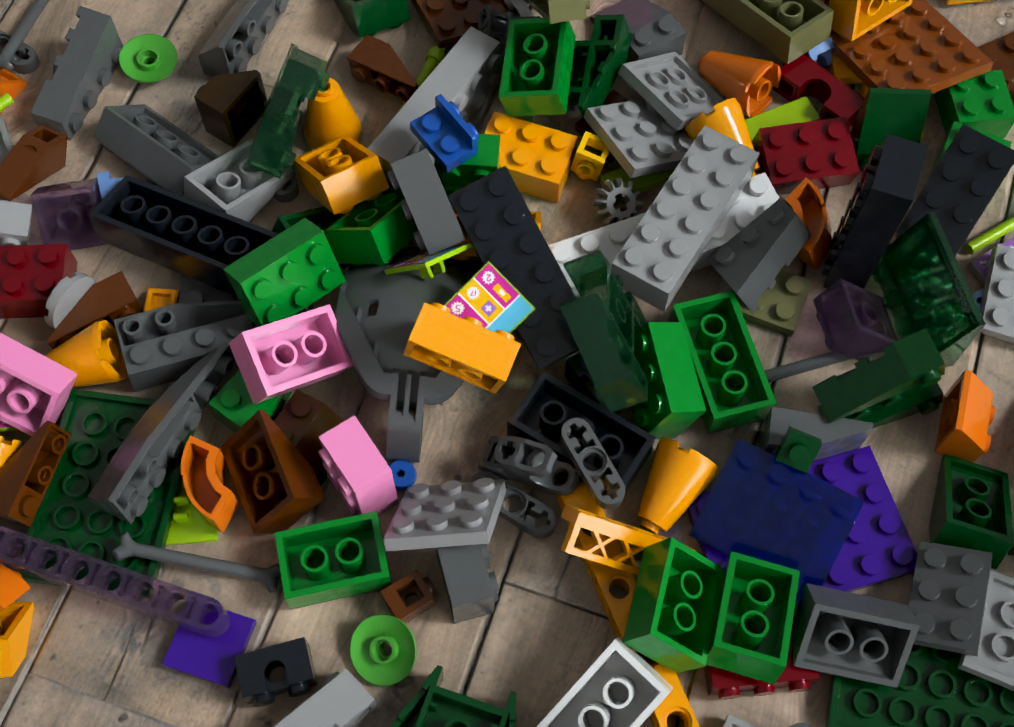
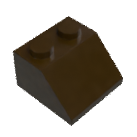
(231, 104)
(302, 423)

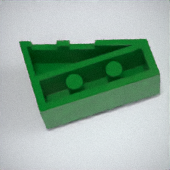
(235, 407)

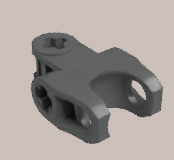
(526, 463)

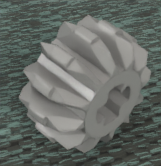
(609, 195)

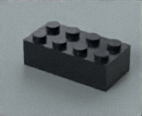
(962, 185)
(554, 402)

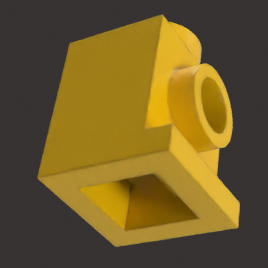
(587, 164)

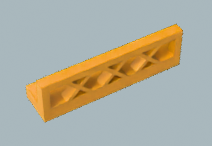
(613, 530)

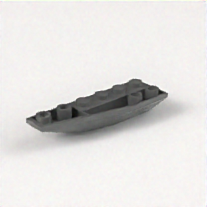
(239, 36)
(173, 338)
(159, 438)

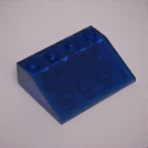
(776, 514)

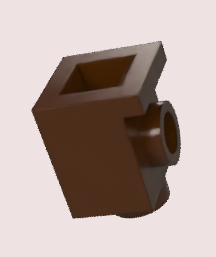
(412, 584)

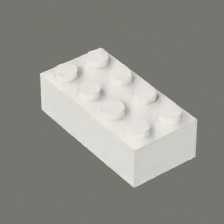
(613, 692)

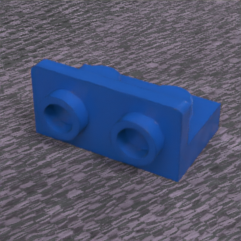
(446, 134)

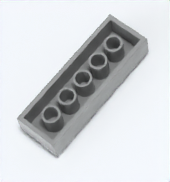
(461, 77)
(684, 217)

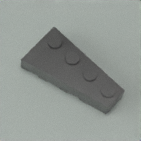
(79, 73)

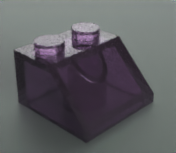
(64, 213)
(853, 320)

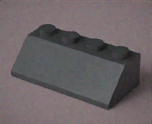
(151, 145)

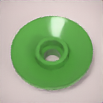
(147, 49)
(369, 654)

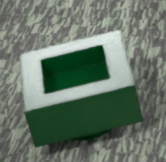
(798, 449)

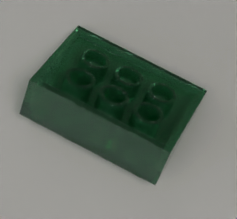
(929, 289)

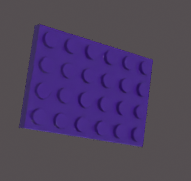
(878, 542)

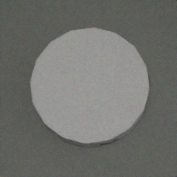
(66, 296)

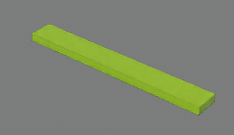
(790, 113)

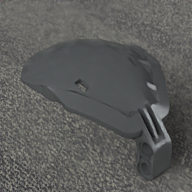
(380, 340)

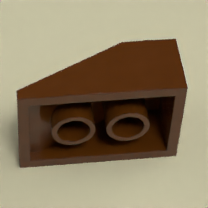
(270, 475)

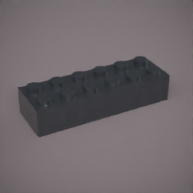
(874, 211)
(175, 231)
(511, 241)

